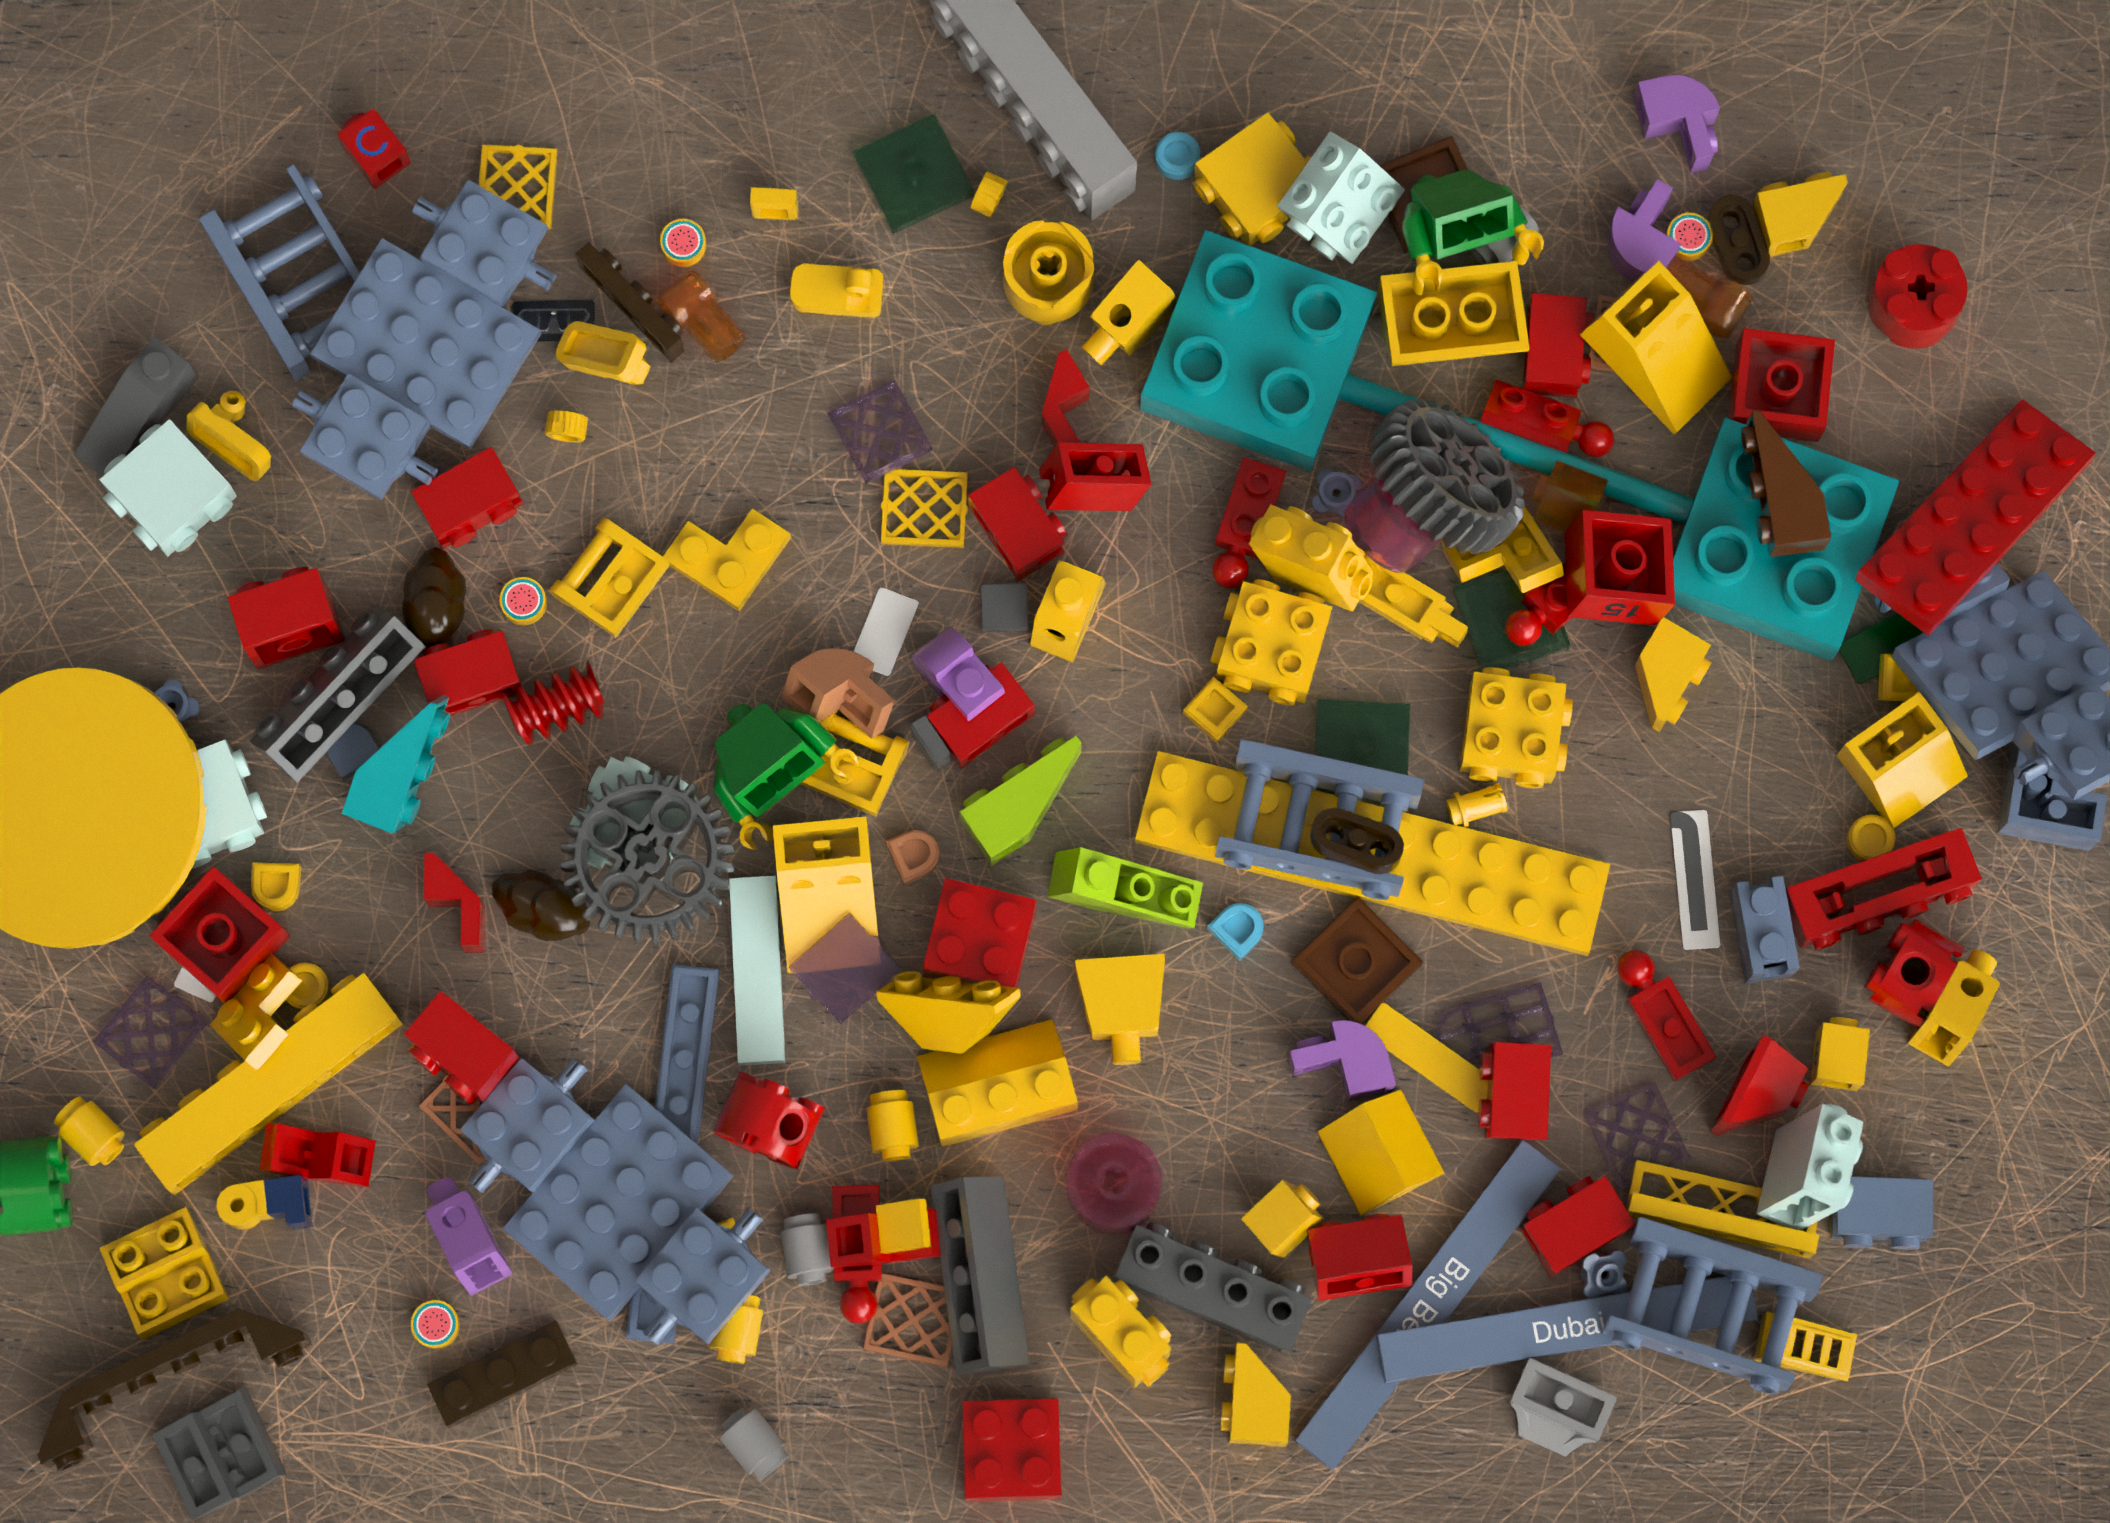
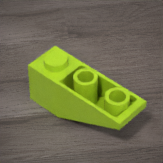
(1013, 811)
(1123, 888)

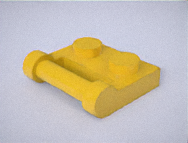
(621, 585)
(867, 783)

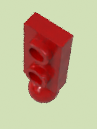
(1544, 420)
(1252, 493)
(1544, 606)
(1664, 1017)
(858, 1302)

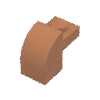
(842, 682)

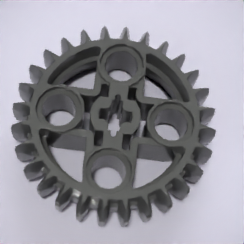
(1447, 476)
(647, 836)

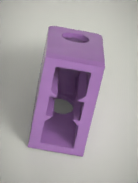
(465, 1237)

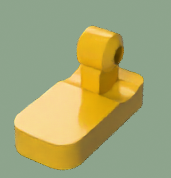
(837, 290)
(603, 352)
(218, 433)

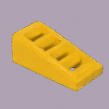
(1803, 1363)

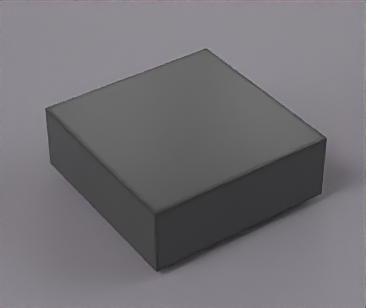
(1004, 607)
(930, 743)

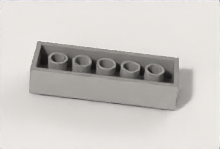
(1041, 99)

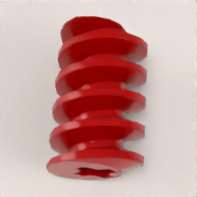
(555, 704)

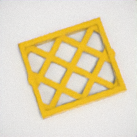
(519, 153)
(888, 506)

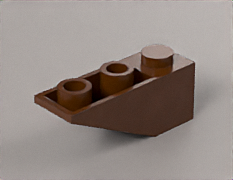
(1790, 501)

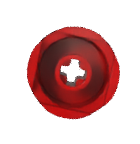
(1895, 305)

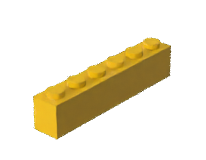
(246, 1099)

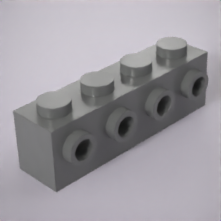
(336, 693)
(980, 1275)
(1213, 1289)

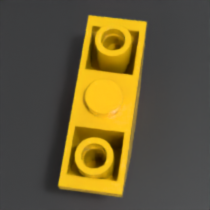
(945, 1010)

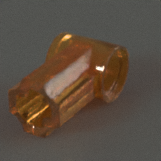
(1718, 300)
(696, 310)

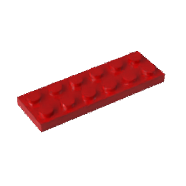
(1975, 517)

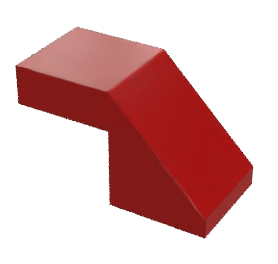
(1065, 393)
(446, 889)
(317, 1155)
(857, 1243)

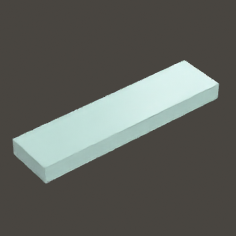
(757, 970)

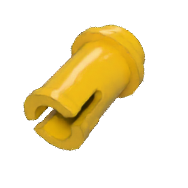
(1476, 805)

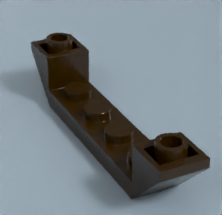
(66, 1433)

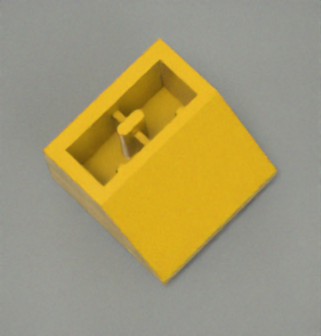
(1904, 760)

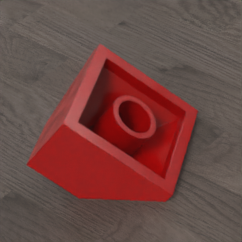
(1763, 1089)

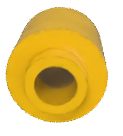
(892, 1125)
(90, 1131)
(740, 1333)

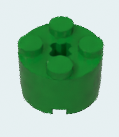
(33, 1186)

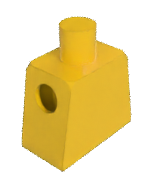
(1136, 296)
(1067, 609)
(1122, 1001)
(1958, 1009)

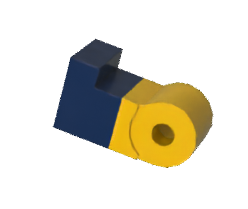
(255, 1201)

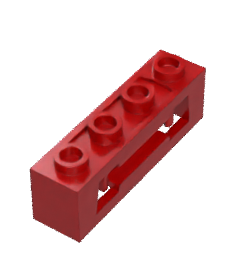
(1953, 864)

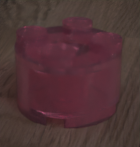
(1382, 527)
(1124, 1159)

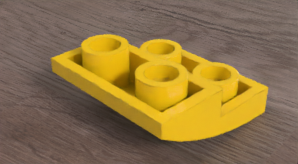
(164, 1273)

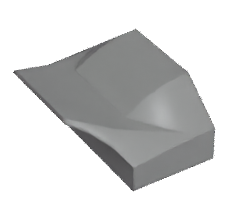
(1559, 1408)

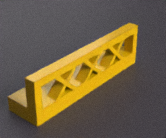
(1711, 1222)

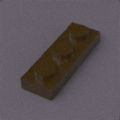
(631, 300)
(502, 1374)

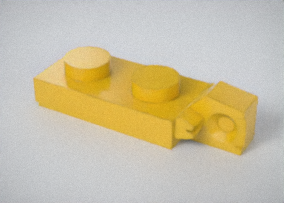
(1412, 606)

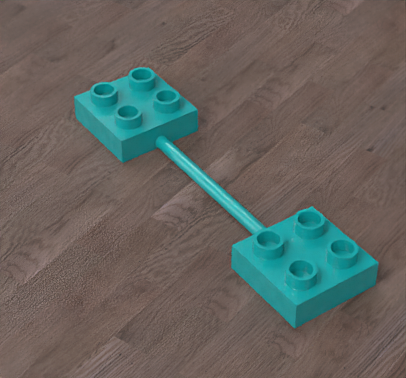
(1269, 352)

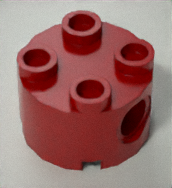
(1934, 953)
(768, 1120)

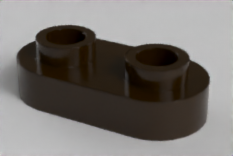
(1739, 242)
(1357, 839)

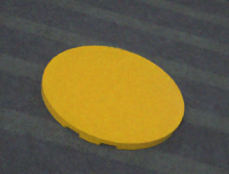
(92, 807)

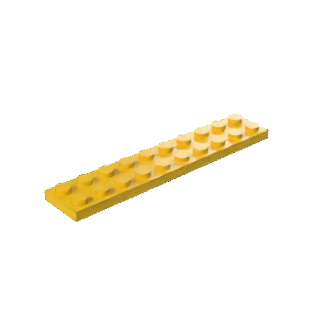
(1445, 867)

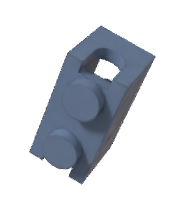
(1764, 930)
(1886, 1210)

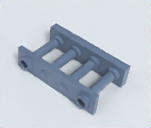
(251, 272)
(1305, 775)
(1746, 1273)

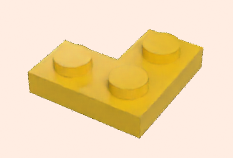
(1523, 553)
(730, 569)
(247, 1019)

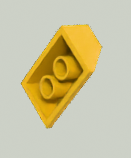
(1469, 317)
(998, 1083)

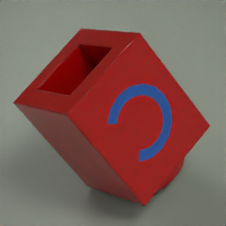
(373, 147)

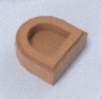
(914, 854)

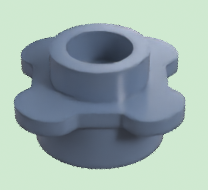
(1331, 481)
(173, 693)
(1592, 1268)

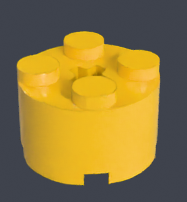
(1050, 246)

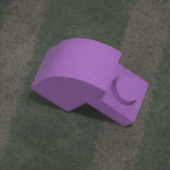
(1680, 105)
(1634, 241)
(958, 673)
(1356, 1051)

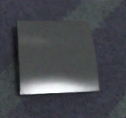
(219, 1454)

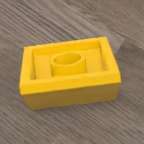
(1380, 1151)

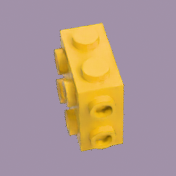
(1250, 179)
(1312, 556)
(1271, 641)
(1515, 728)
(1120, 1332)

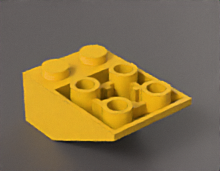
(1660, 347)
(822, 878)

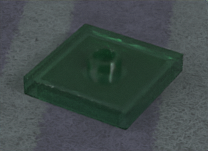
(913, 173)
(1485, 608)
(1364, 734)

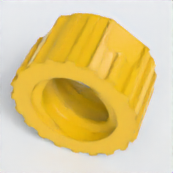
(989, 194)
(566, 426)

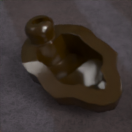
(433, 598)
(539, 905)

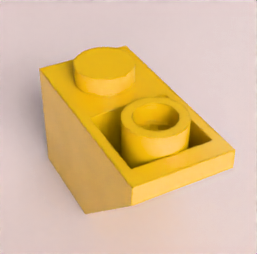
(1795, 213)
(1666, 668)
(1258, 1404)

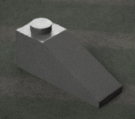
(139, 401)

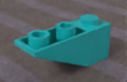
(389, 780)

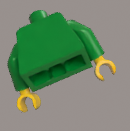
(1459, 215)
(766, 759)

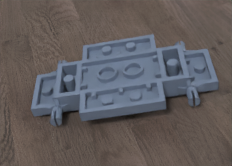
(425, 341)
(2020, 672)
(616, 1201)

